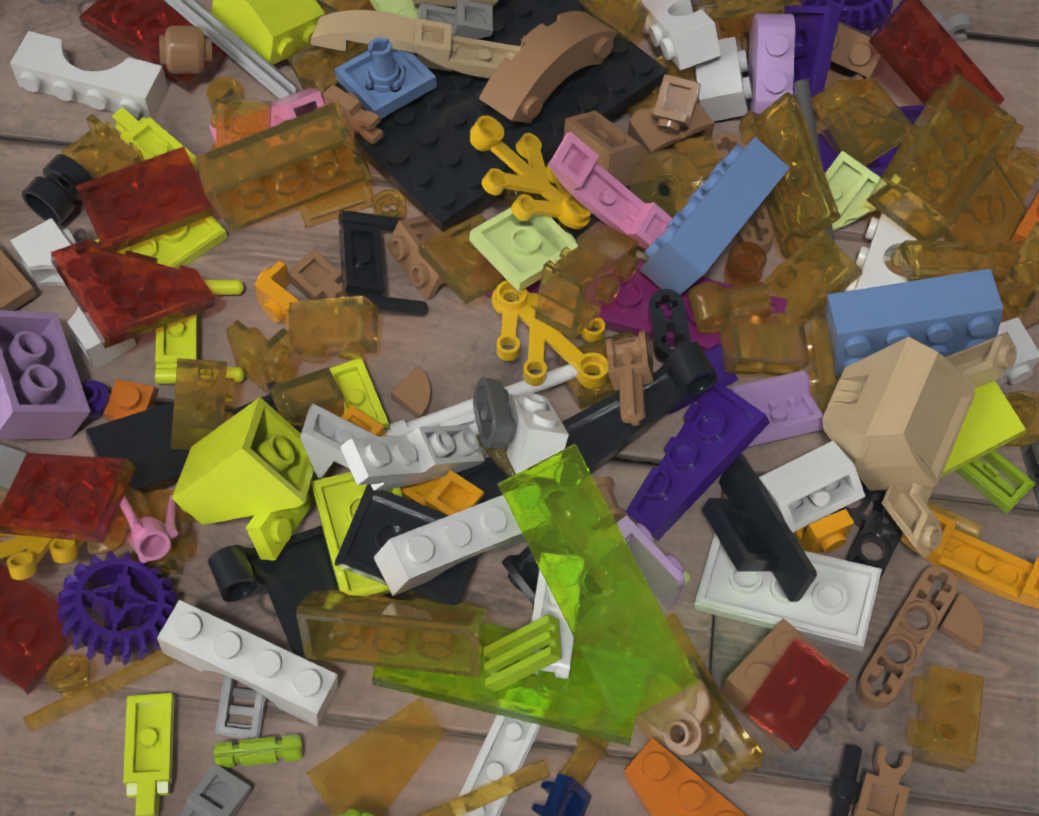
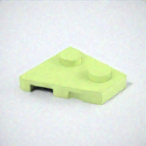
(850, 187)

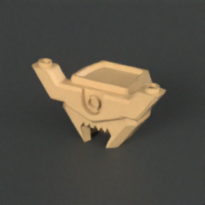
(901, 420)

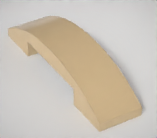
(363, 26)
(458, 53)

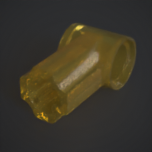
(714, 304)

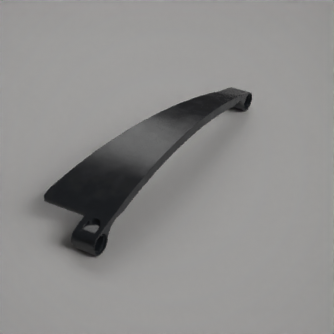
(597, 432)

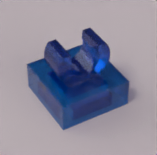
(564, 798)

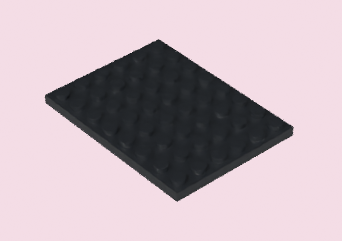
(428, 140)

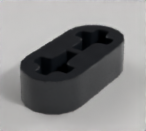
(660, 327)

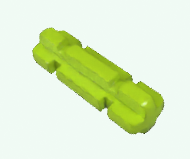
(258, 751)

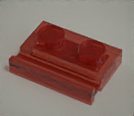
(795, 694)

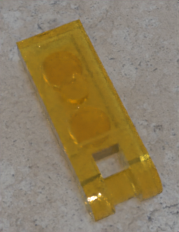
(724, 728)

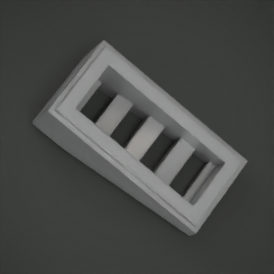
(225, 708)

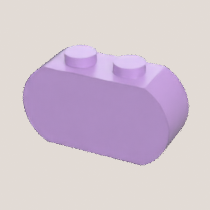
(770, 58)

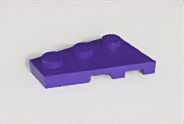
(814, 43)

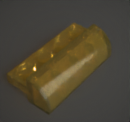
(802, 198)

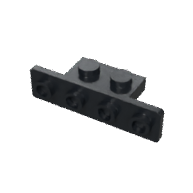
(756, 531)

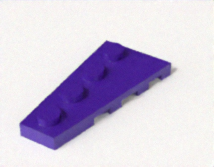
(706, 445)

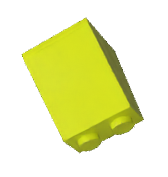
(271, 26)
(245, 468)

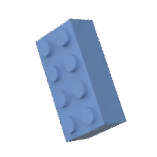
(712, 216)
(936, 311)

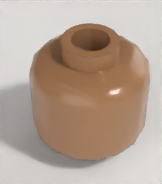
(184, 49)

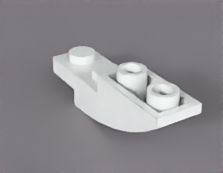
(411, 458)

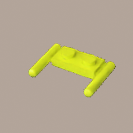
(180, 338)

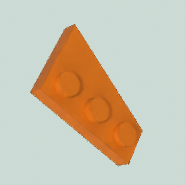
(671, 787)

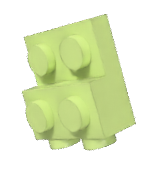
(520, 246)

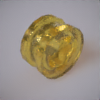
(386, 199)

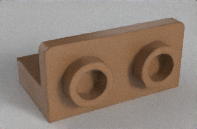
(404, 248)

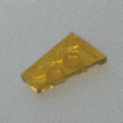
(378, 764)

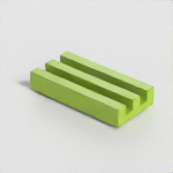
(994, 487)
(522, 646)

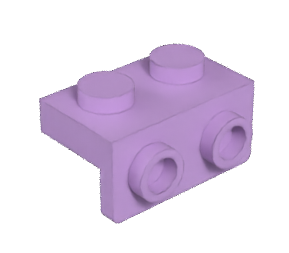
(786, 405)

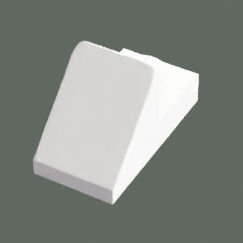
(324, 435)

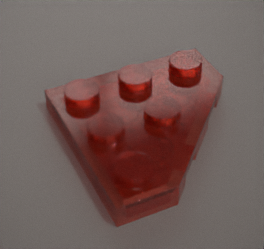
(129, 290)

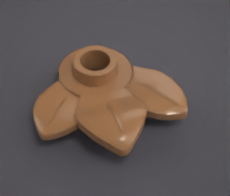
(682, 710)

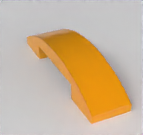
(444, 494)
(984, 565)

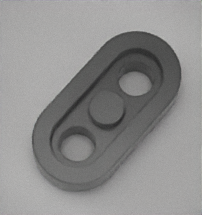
(493, 414)

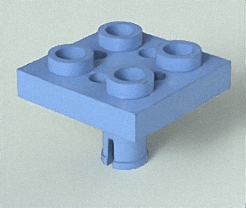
(385, 71)

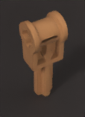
(629, 370)

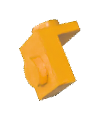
(272, 294)
(826, 533)

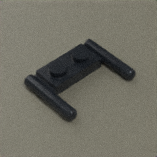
(363, 261)

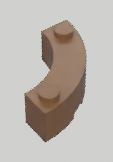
(545, 61)

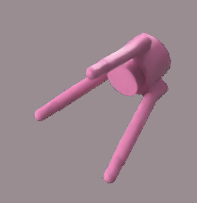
(149, 535)

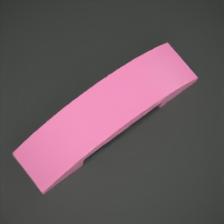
(604, 195)

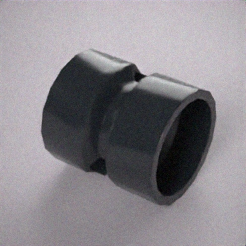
(56, 191)

